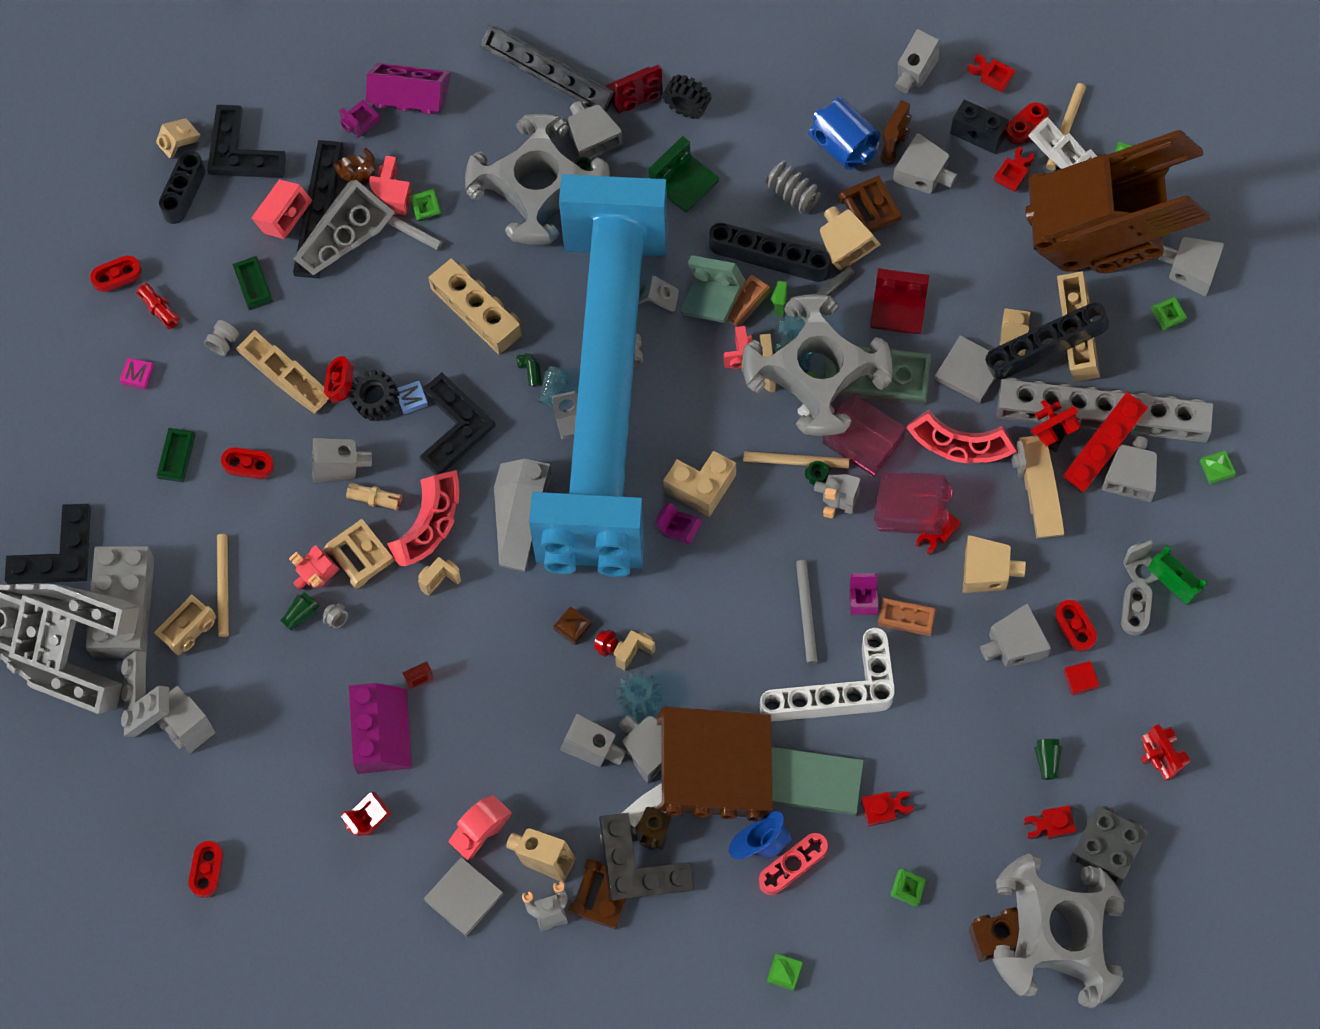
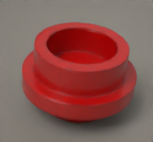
(606, 642)

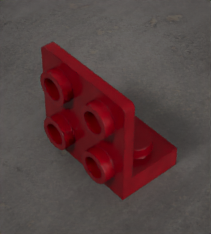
(637, 88)
(899, 301)

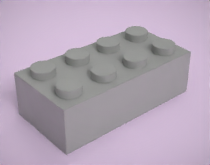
(127, 575)

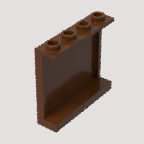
(715, 763)

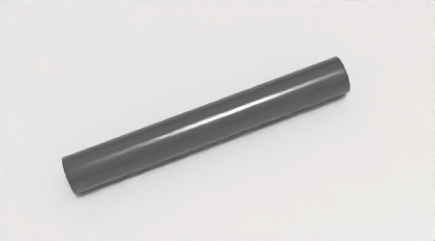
(837, 281)

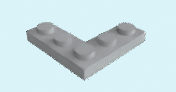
(140, 709)

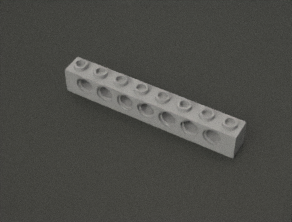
(1091, 416)

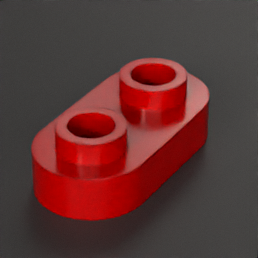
(1027, 121)
(116, 274)
(338, 379)
(248, 464)
(1077, 626)
(205, 870)

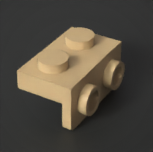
(186, 625)

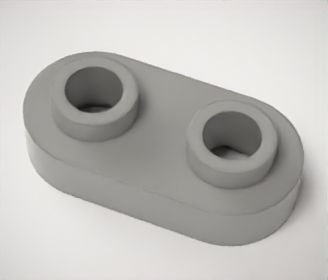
(1135, 609)

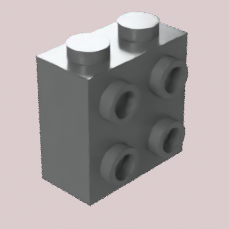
(1109, 843)

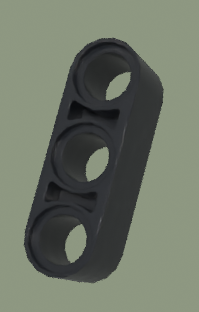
(181, 176)

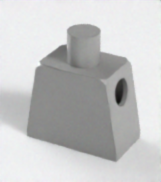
(917, 61)
(592, 130)
(924, 166)
(1193, 263)
(337, 459)
(1133, 471)
(1016, 639)
(581, 740)
(643, 745)

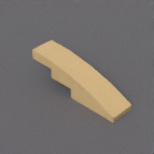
(283, 372)
(1041, 489)

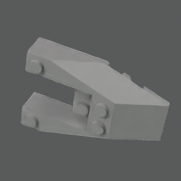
(38, 634)

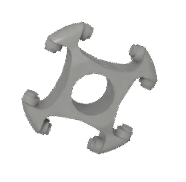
(533, 155)
(820, 338)
(1036, 943)

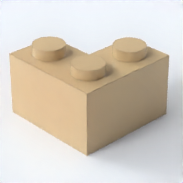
(702, 488)

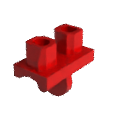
(1066, 418)
(1161, 753)

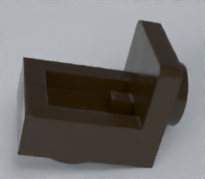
(653, 829)

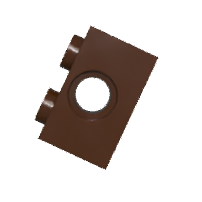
(984, 937)

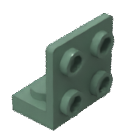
(713, 290)

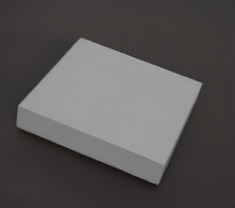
(967, 370)
(463, 896)

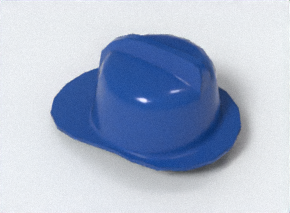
(762, 837)

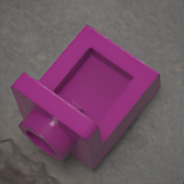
(359, 118)
(677, 524)
(863, 594)

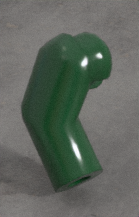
(533, 368)

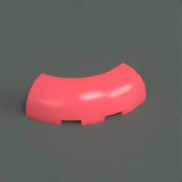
(960, 445)
(434, 520)

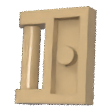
(365, 547)

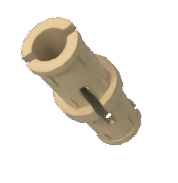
(374, 496)

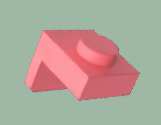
(734, 358)

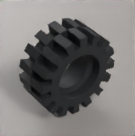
(687, 96)
(366, 384)

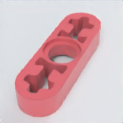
(772, 869)

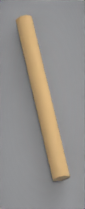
(1069, 117)
(790, 459)
(222, 585)

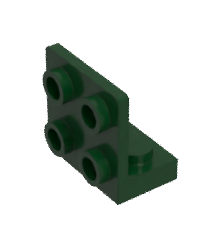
(685, 176)

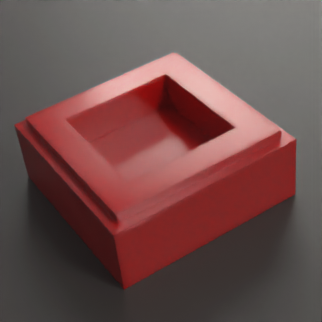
(1081, 678)

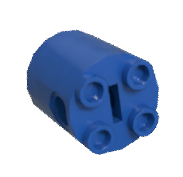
(845, 134)

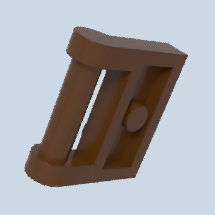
(896, 131)
(876, 200)
(603, 911)

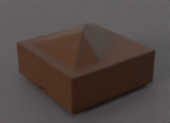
(572, 625)

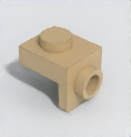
(175, 135)
(432, 576)
(626, 650)

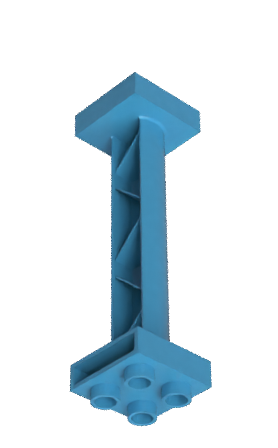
(594, 523)

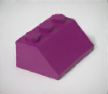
(407, 87)
(379, 728)

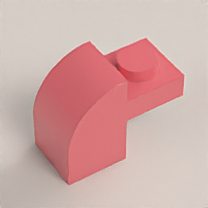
(389, 190)
(478, 824)

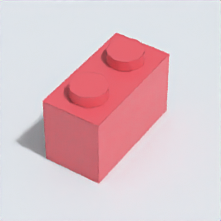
(281, 209)

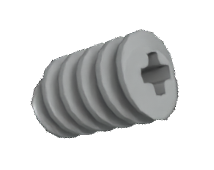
(792, 188)

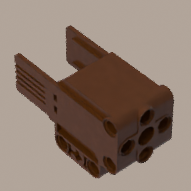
(1108, 211)

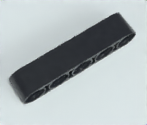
(777, 261)
(1057, 331)

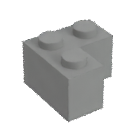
(185, 722)

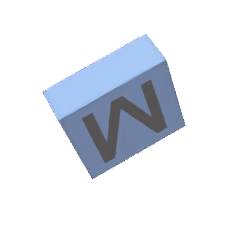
(412, 397)

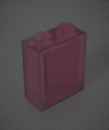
(869, 438)
(912, 503)

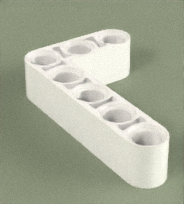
(839, 691)

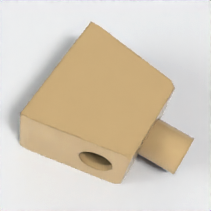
(846, 238)
(988, 566)
(543, 853)

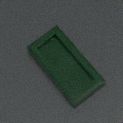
(252, 283)
(176, 455)

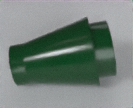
(299, 611)
(1048, 757)

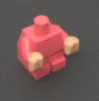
(313, 568)

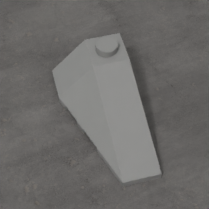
(345, 225)
(512, 505)

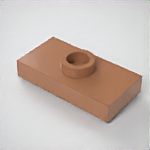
(750, 297)
(906, 617)

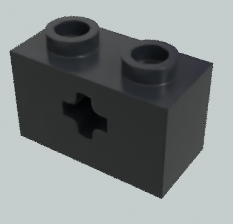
(979, 126)

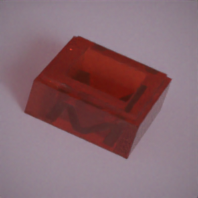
(418, 675)

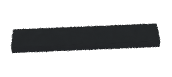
(546, 68)
(321, 191)

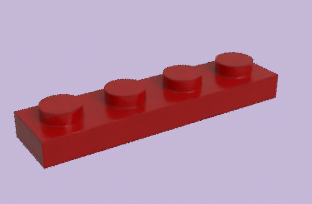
(1104, 442)

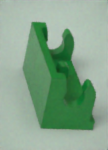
(1176, 576)

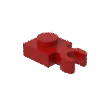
(994, 74)
(1014, 171)
(948, 530)
(882, 809)
(1055, 822)

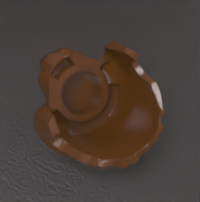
(356, 167)

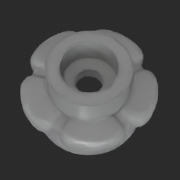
(335, 616)

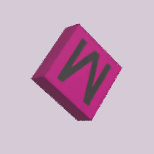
(136, 373)

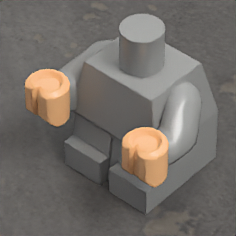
(839, 492)
(548, 910)

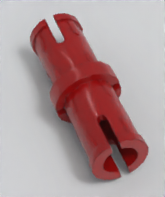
(158, 306)

